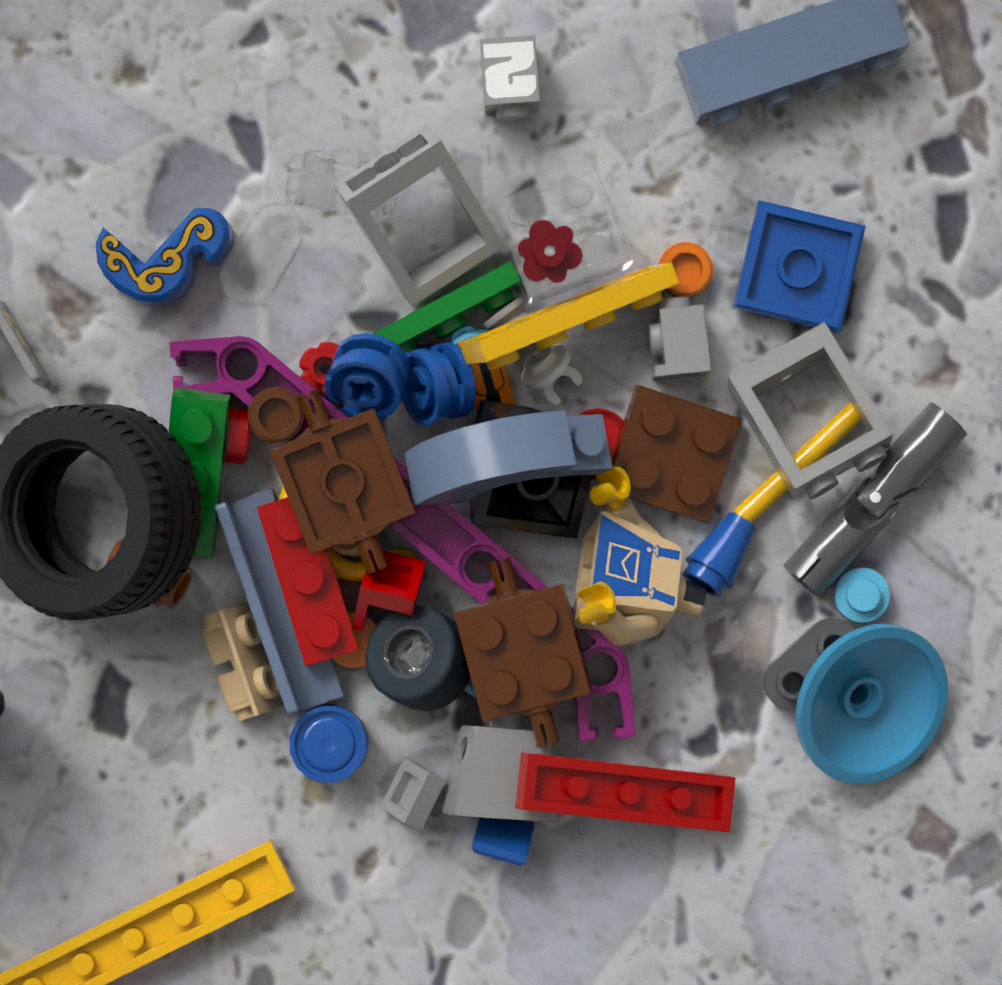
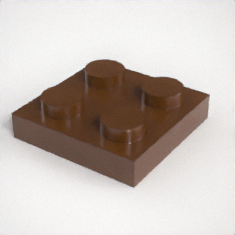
(675, 452)

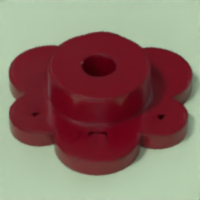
(539, 265)

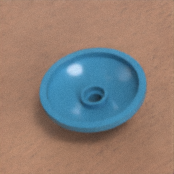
(888, 716)

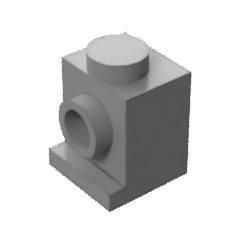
(679, 340)

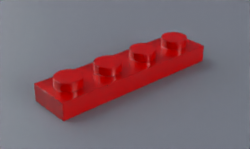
(624, 792)

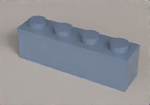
(790, 55)

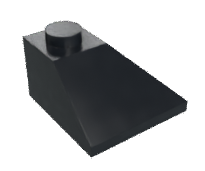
(534, 505)

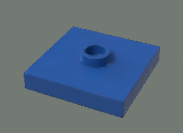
(798, 266)

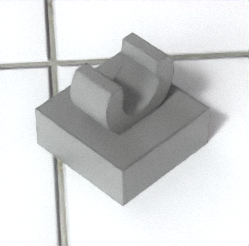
(414, 795)

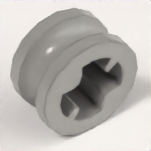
(510, 313)

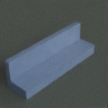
(298, 684)

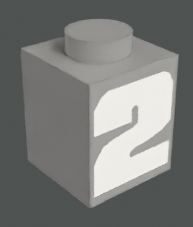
(510, 77)

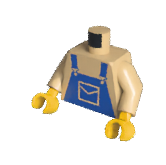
(629, 571)

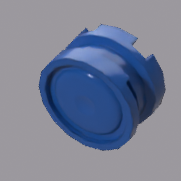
(368, 375)
(439, 384)
(328, 743)

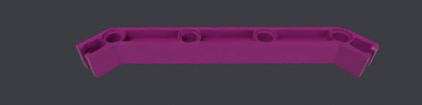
(434, 530)

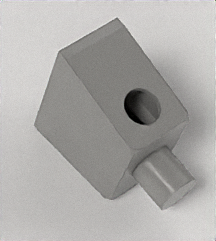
(487, 771)

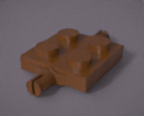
(342, 481)
(523, 652)

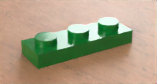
(448, 312)
(201, 427)

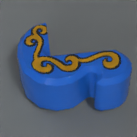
(173, 265)

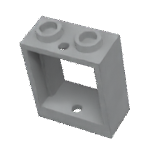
(396, 171)
(785, 364)

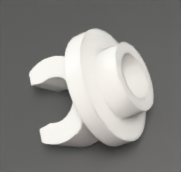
(544, 367)

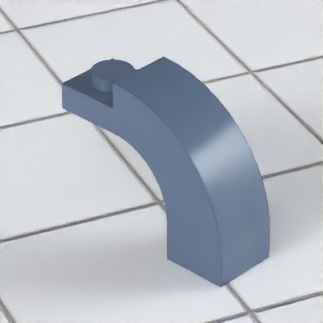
(506, 452)

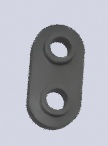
(799, 659)

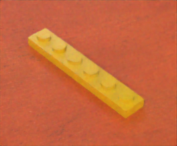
(161, 923)

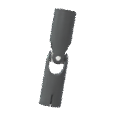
(904, 470)

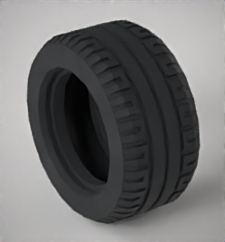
(159, 499)

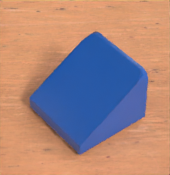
(503, 839)

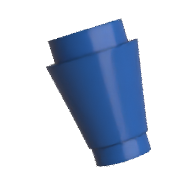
(720, 555)

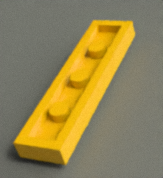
(549, 325)

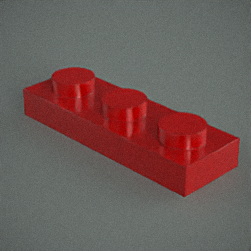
(307, 587)

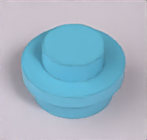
(861, 595)

